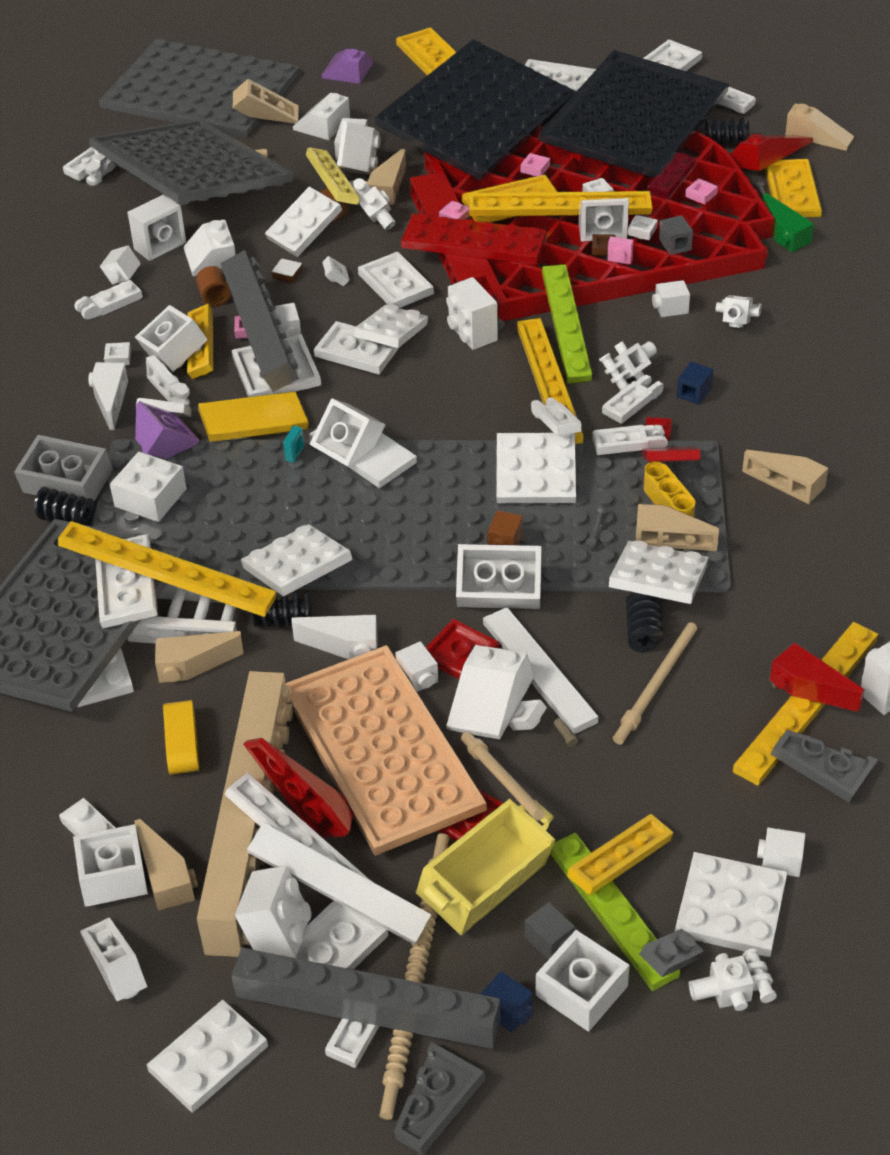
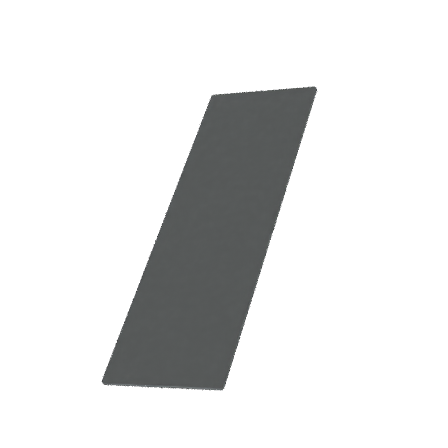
(411, 527)

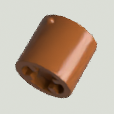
(213, 286)

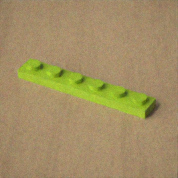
(566, 324)
(614, 913)

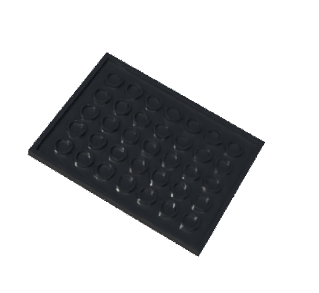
(475, 109)
(634, 113)

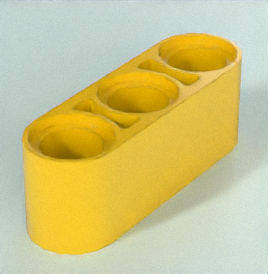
(666, 489)
(181, 737)

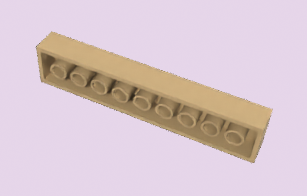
(230, 866)

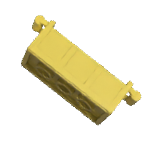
(486, 865)

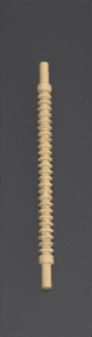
(394, 1076)

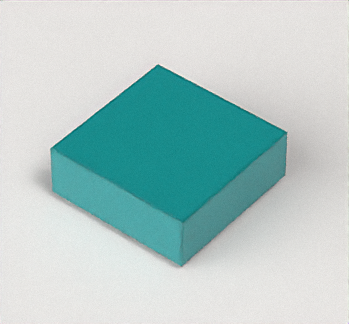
(293, 444)

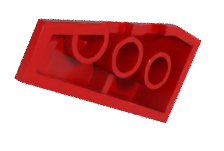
(763, 151)
(304, 792)

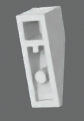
(109, 388)
(338, 634)
(114, 959)

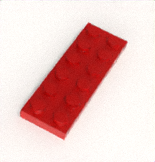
(474, 239)

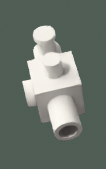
(374, 203)
(738, 310)
(628, 362)
(734, 981)

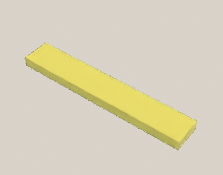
(332, 176)

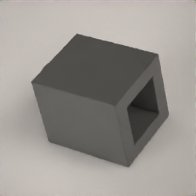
(676, 235)
(547, 930)

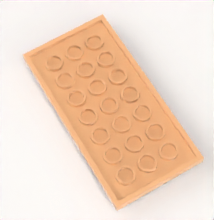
(383, 750)

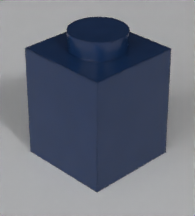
(694, 383)
(514, 1000)

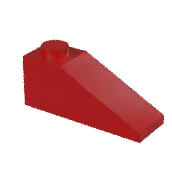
(812, 679)

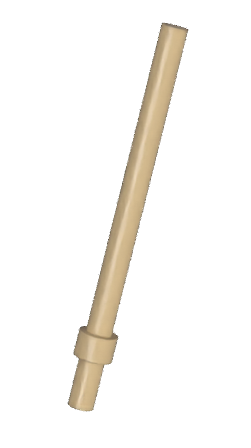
(633, 717)
(479, 751)

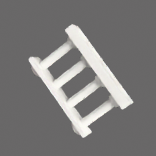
(171, 626)

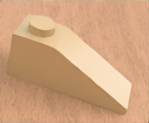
(263, 104)
(812, 123)
(389, 175)
(788, 473)
(668, 527)
(192, 655)
(166, 869)

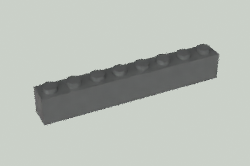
(260, 321)
(367, 997)

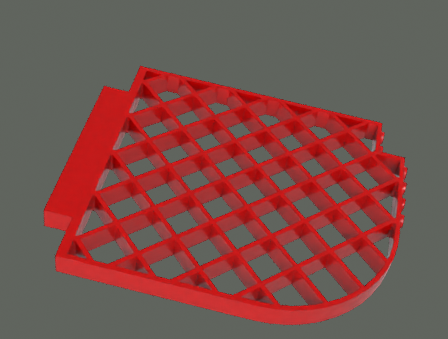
(613, 279)

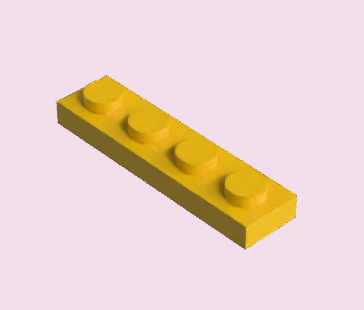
(201, 361)
(619, 854)

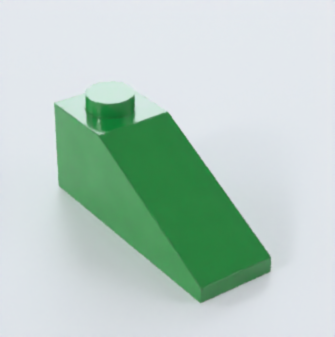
(790, 227)

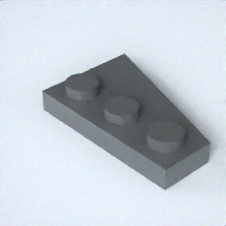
(828, 767)
(439, 1095)

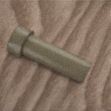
(570, 739)

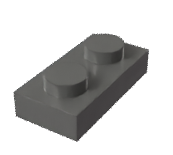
(671, 952)

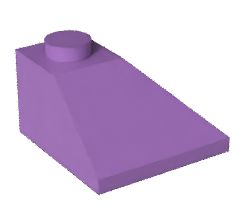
(348, 66)
(161, 432)

